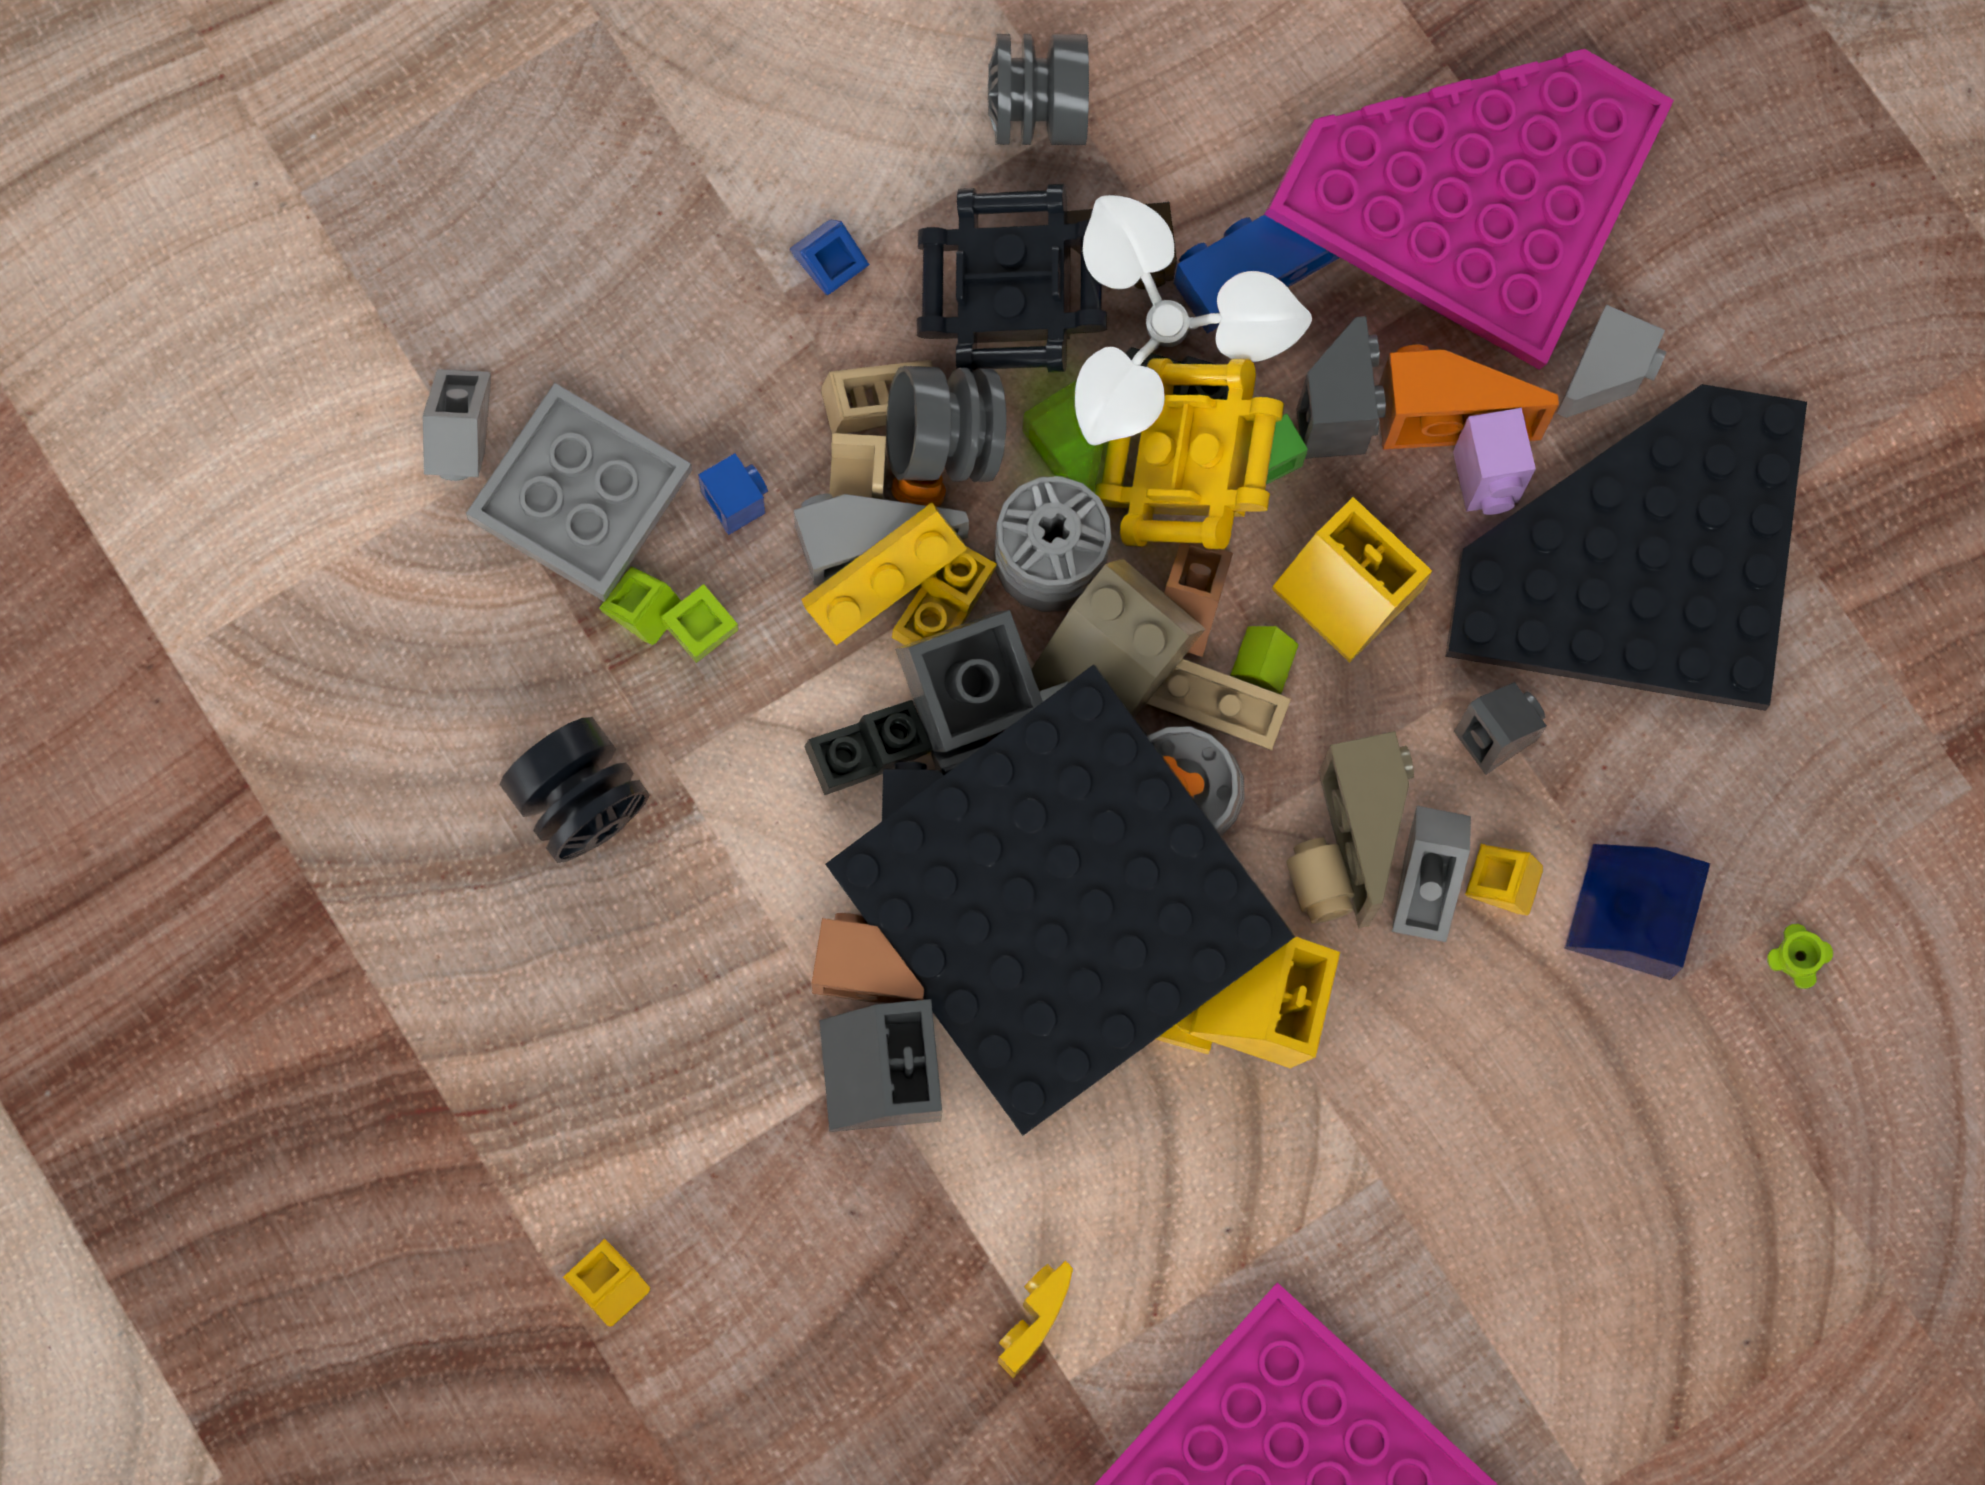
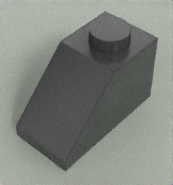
(1500, 726)

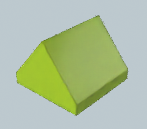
(1265, 658)

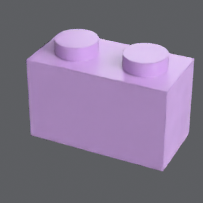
(1494, 461)

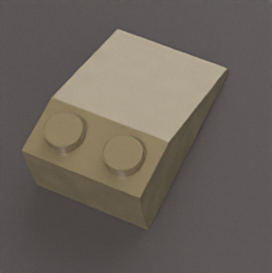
(1122, 629)
(1365, 800)

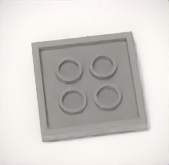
(579, 492)

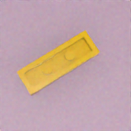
(884, 574)

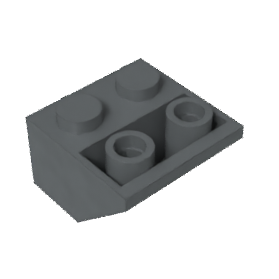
(1339, 397)
(881, 1066)

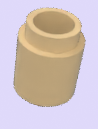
(1321, 880)

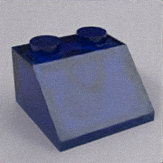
(1638, 907)

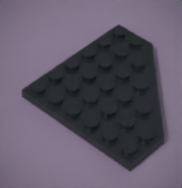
(1649, 559)

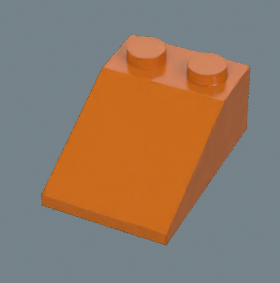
(1436, 392)

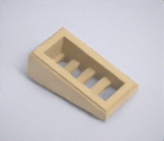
(855, 381)

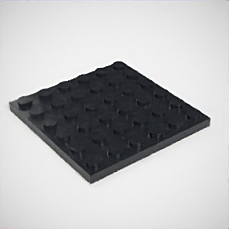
(1060, 899)

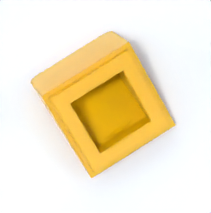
(1505, 878)
(607, 1283)

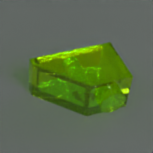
(1059, 439)

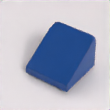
(829, 256)

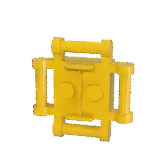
(1195, 458)

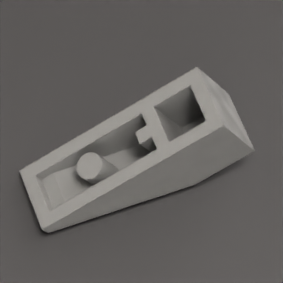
(848, 525)

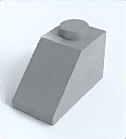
(1614, 362)
(456, 424)
(1432, 873)

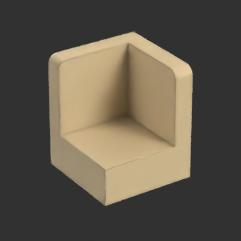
(858, 465)

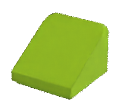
(639, 604)

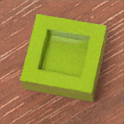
(700, 623)

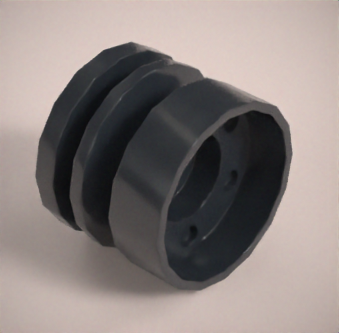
(570, 783)

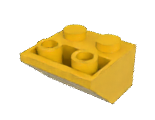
(1352, 579)
(1275, 1006)

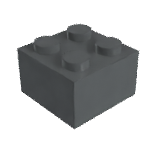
(970, 680)

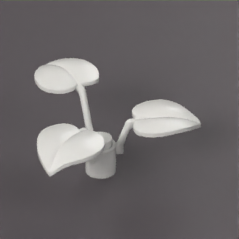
(1128, 243)

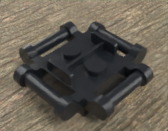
(1009, 282)

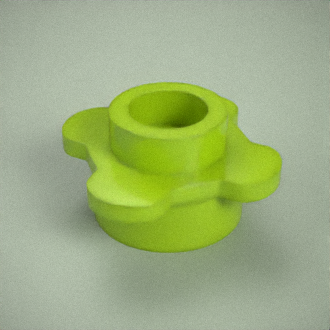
(1815, 951)

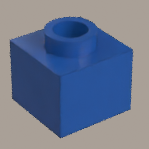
(733, 492)

